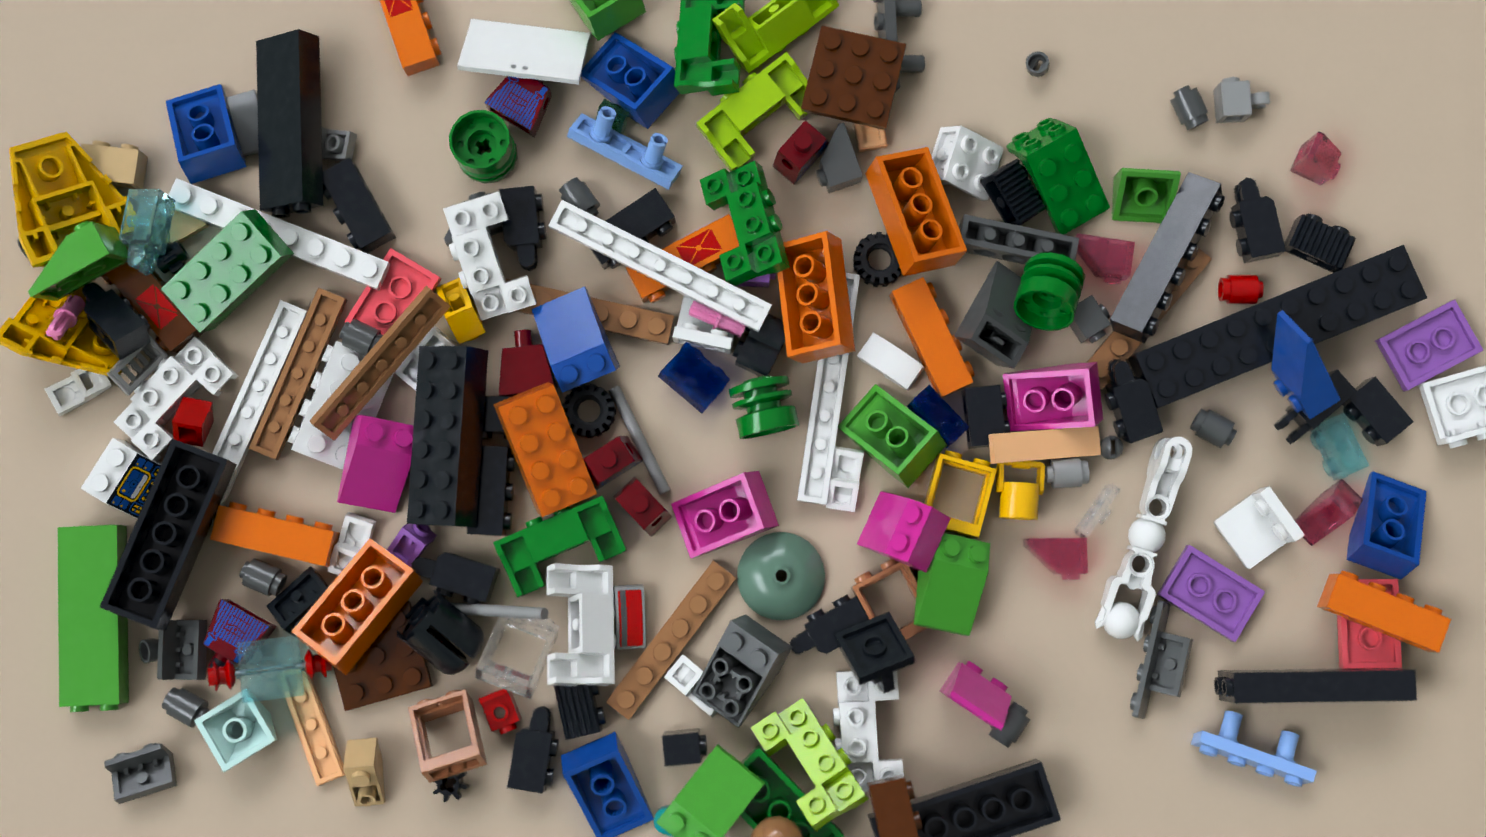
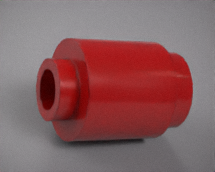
(1240, 289)

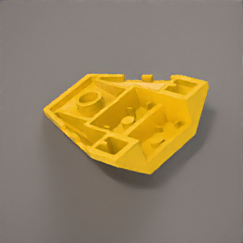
(56, 191)
(77, 347)

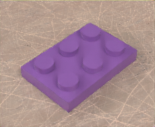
(1429, 345)
(1211, 593)

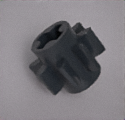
(173, 258)
(450, 791)

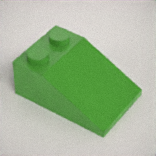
(607, 15)
(80, 260)
(892, 435)
(952, 585)
(711, 798)

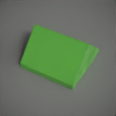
(1143, 194)

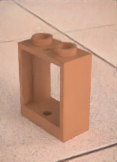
(888, 568)
(454, 761)

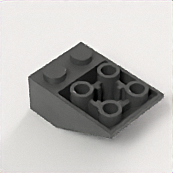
(991, 320)
(741, 669)

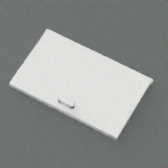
(524, 51)

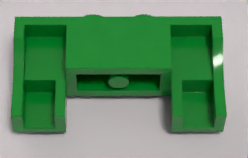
(699, 50)
(754, 220)
(554, 536)

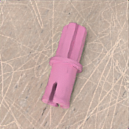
(65, 317)
(716, 319)

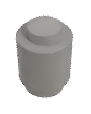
(1067, 473)

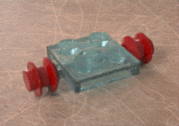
(268, 669)

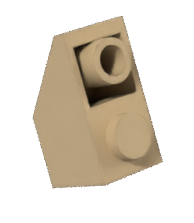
(122, 165)
(364, 771)

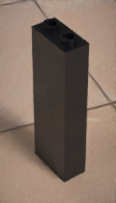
(289, 123)
(1316, 685)

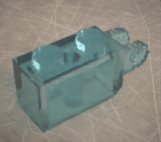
(146, 227)

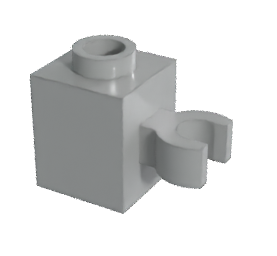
(1235, 102)

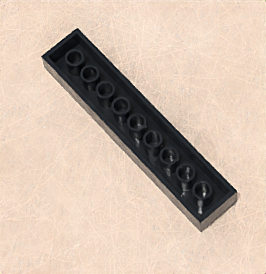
(1247, 337)

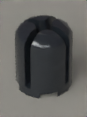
(450, 623)

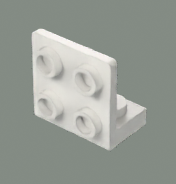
(965, 159)
(700, 333)
(1258, 527)

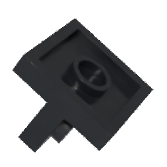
(875, 650)

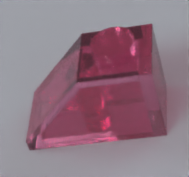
(1317, 159)
(1106, 257)
(1328, 511)
(1061, 555)

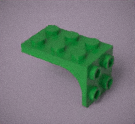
(1061, 173)

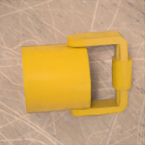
(1020, 499)

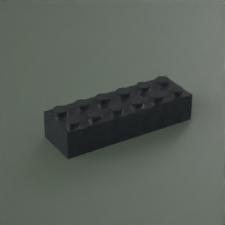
(447, 436)
(168, 535)
(988, 806)

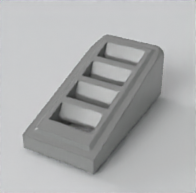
(155, 354)

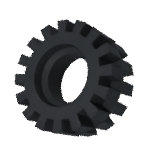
(862, 265)
(606, 416)

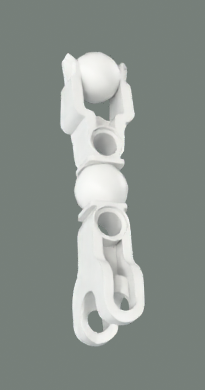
(1145, 537)

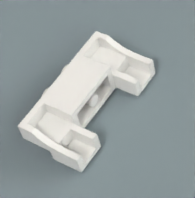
(479, 259)
(160, 395)
(589, 625)
(859, 729)

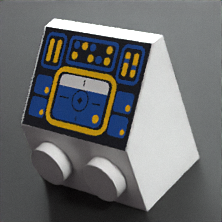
(122, 477)

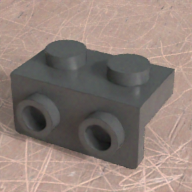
(182, 650)
(141, 772)

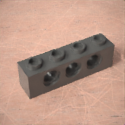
(1012, 241)

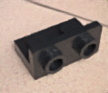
(297, 599)

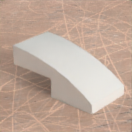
(890, 361)
(408, 369)
(76, 390)
(845, 479)
(353, 535)
(684, 677)

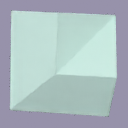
(236, 730)

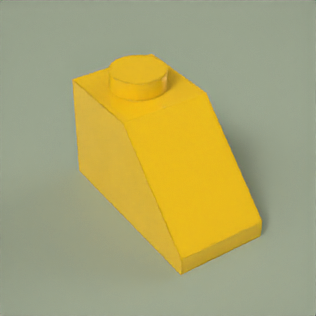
(462, 314)

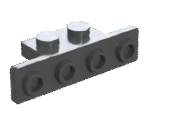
(1163, 664)

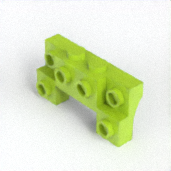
(768, 29)
(756, 100)
(826, 766)

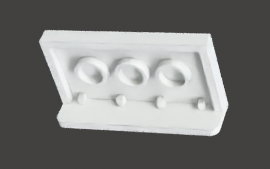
(1457, 406)
(310, 440)

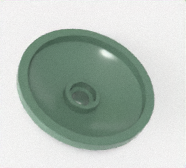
(758, 576)

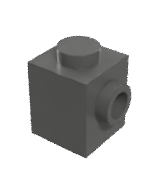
(1090, 320)

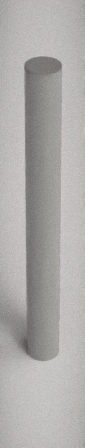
(639, 440)
(503, 611)

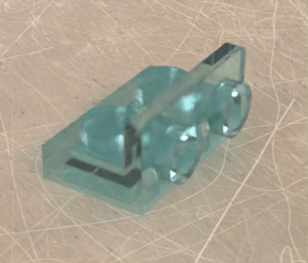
(1338, 447)

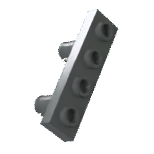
(886, 25)

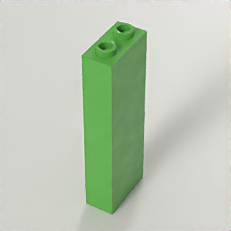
(90, 638)

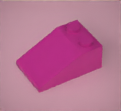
(1054, 397)
(376, 463)
(724, 513)
(904, 530)
(977, 694)

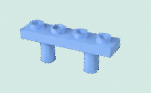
(623, 150)
(1240, 755)

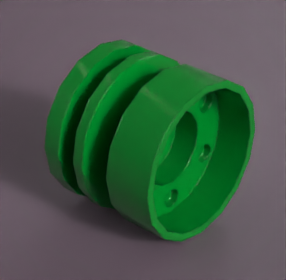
(478, 132)
(1049, 291)
(763, 407)

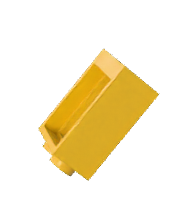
(978, 467)

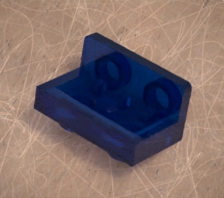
(694, 377)
(938, 414)

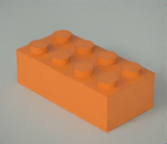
(915, 211)
(815, 299)
(545, 449)
(357, 606)

